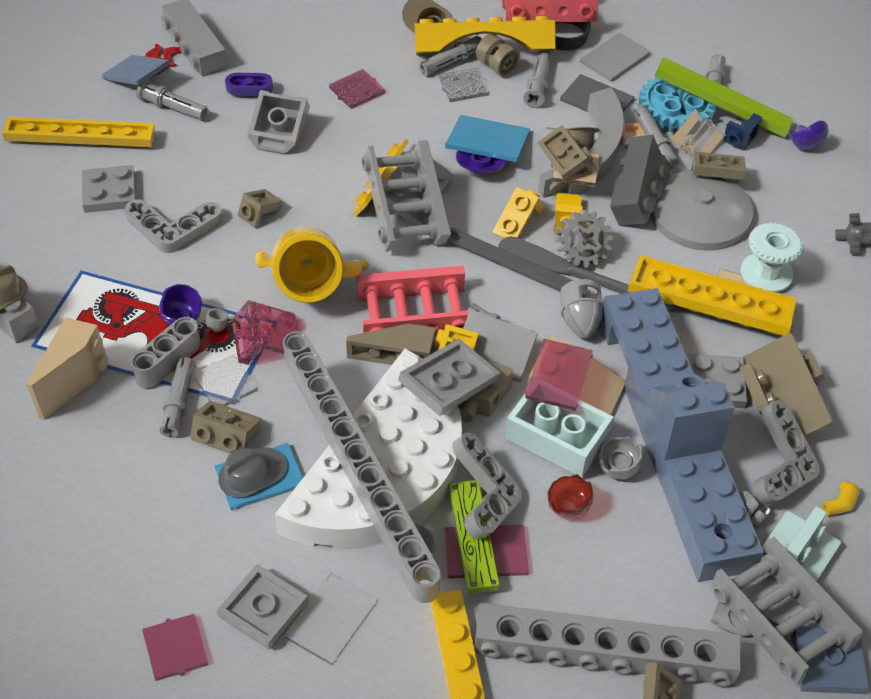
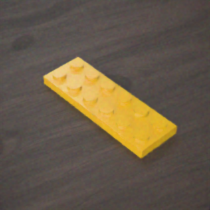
(715, 295)

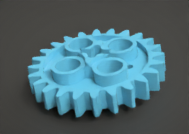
(672, 105)

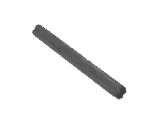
(509, 260)

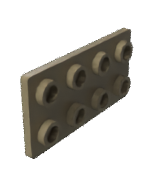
(782, 374)

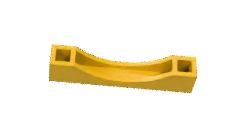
(534, 34)

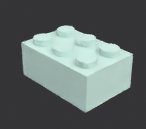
(560, 434)

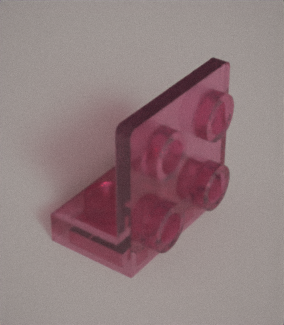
(261, 327)

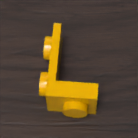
(564, 206)
(518, 213)

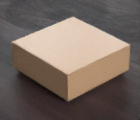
(631, 130)

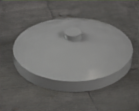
(702, 212)

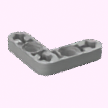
(203, 217)
(793, 464)
(502, 495)

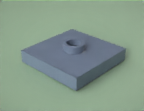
(832, 668)

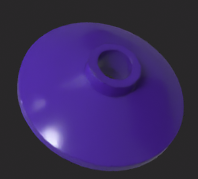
(478, 163)

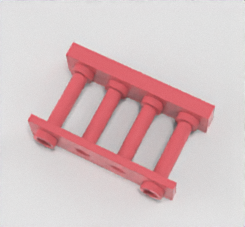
(556, 10)
(413, 283)

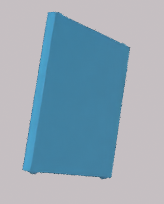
(488, 138)

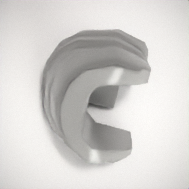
(756, 510)

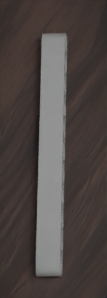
(337, 421)

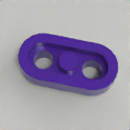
(248, 83)

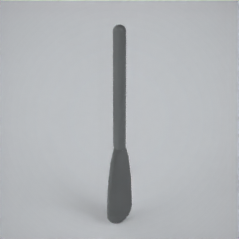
(558, 265)

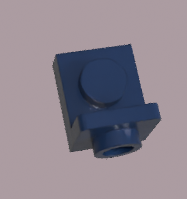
(743, 134)

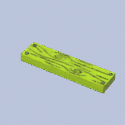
(475, 554)

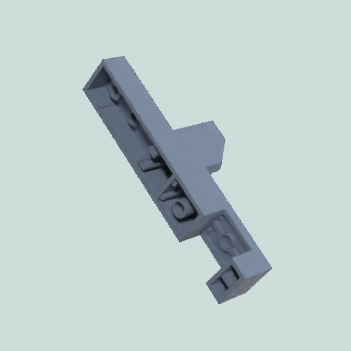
(684, 434)

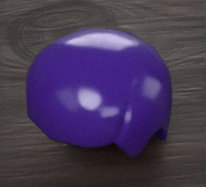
(810, 137)
(180, 302)

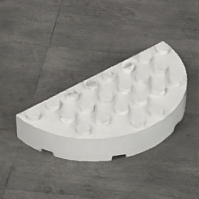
(411, 448)

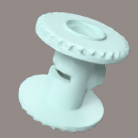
(773, 250)

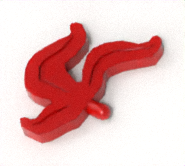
(167, 54)

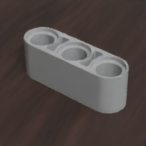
(161, 354)

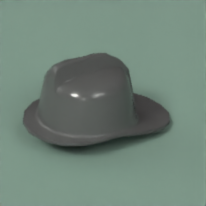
(251, 470)

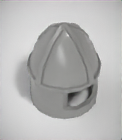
(580, 313)

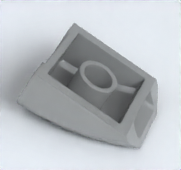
(277, 121)

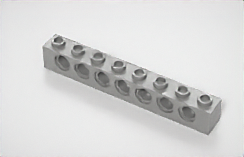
(621, 635)

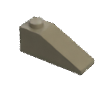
(388, 343)

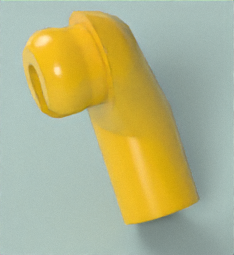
(845, 501)

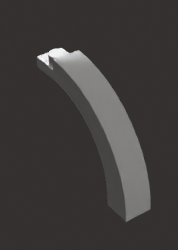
(608, 117)

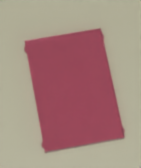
(559, 374)
(507, 546)

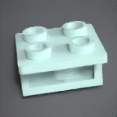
(807, 540)

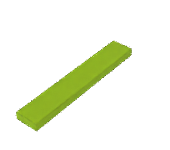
(723, 96)

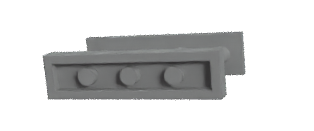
(425, 181)
(809, 594)

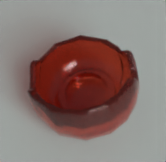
(570, 497)

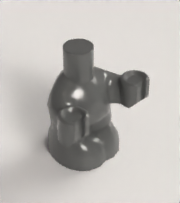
(855, 233)

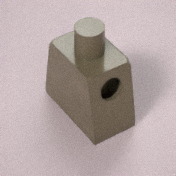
(489, 398)

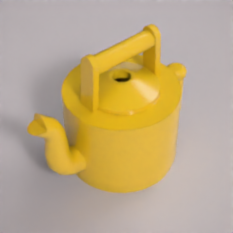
(314, 280)

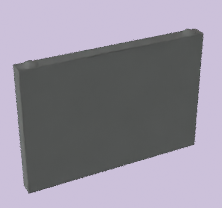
(583, 86)

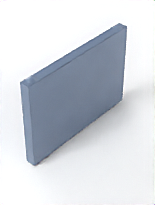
(135, 69)

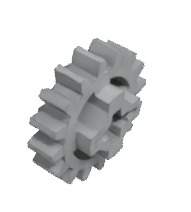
(594, 244)

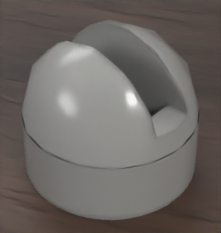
(216, 319)

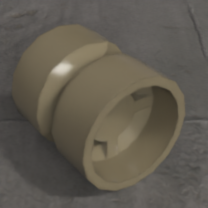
(497, 54)

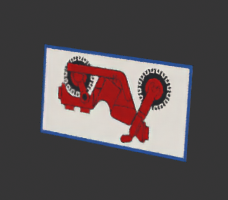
(130, 320)

